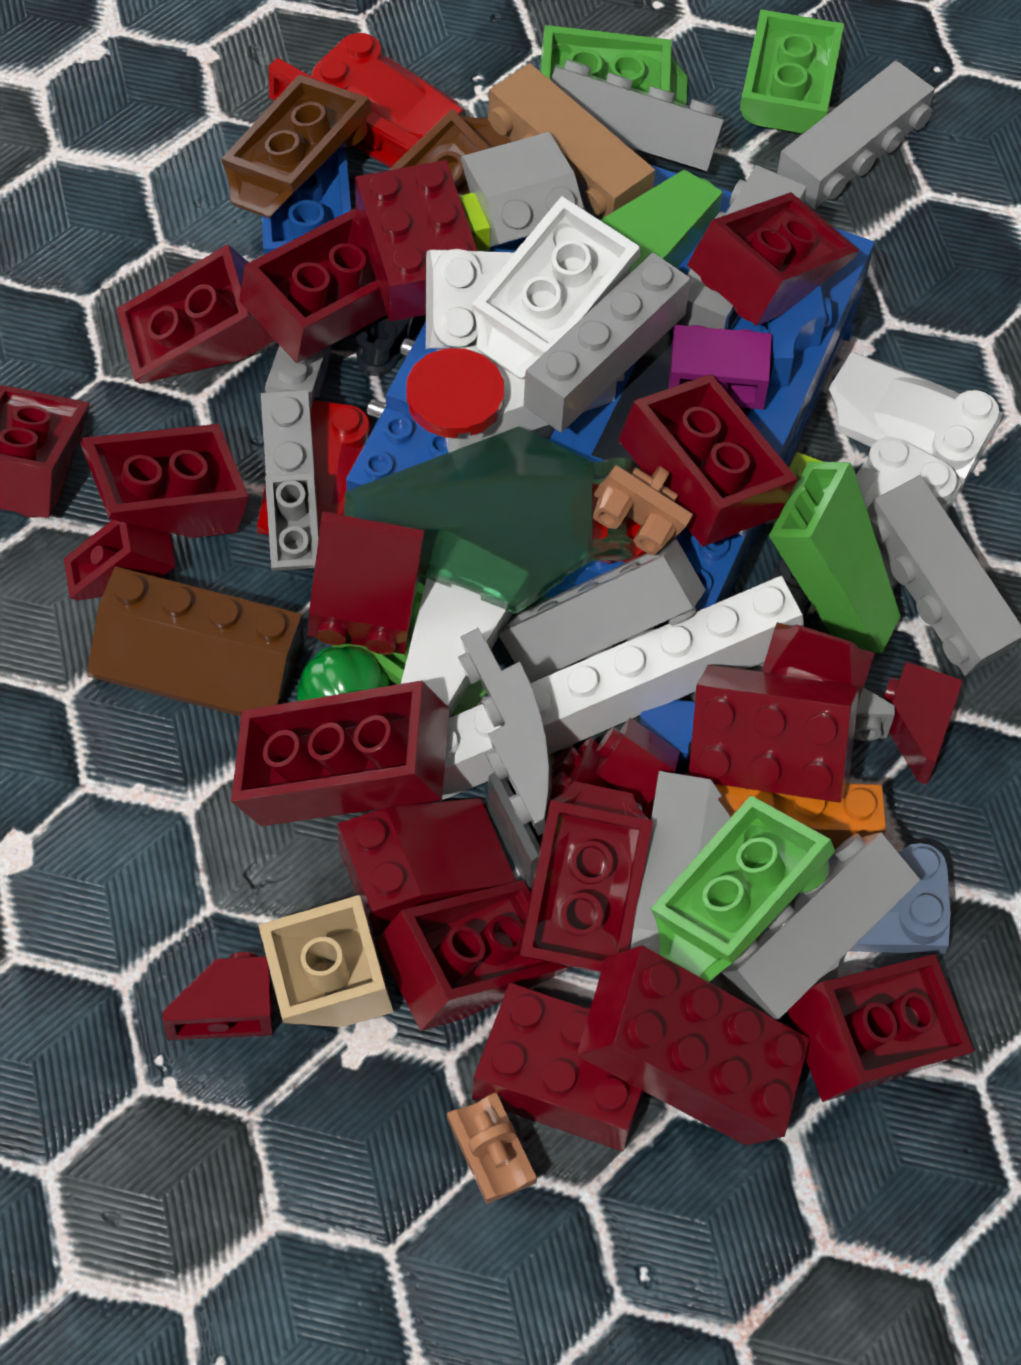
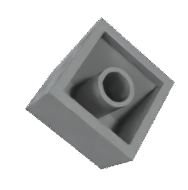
(519, 184)

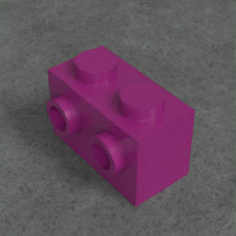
(733, 357)

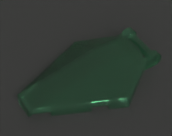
(499, 515)

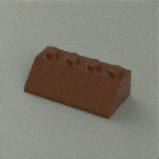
(193, 644)

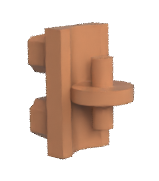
(643, 501)
(491, 1148)

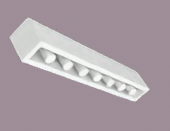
(630, 678)

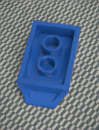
(314, 203)

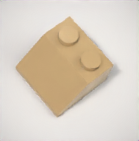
(326, 966)

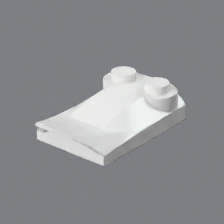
(549, 285)
(452, 286)
(889, 402)
(896, 462)

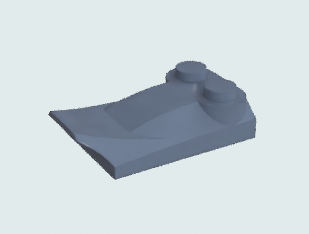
(922, 916)

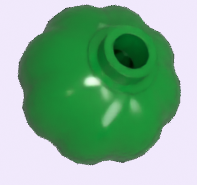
(340, 672)

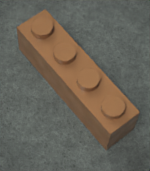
(603, 165)

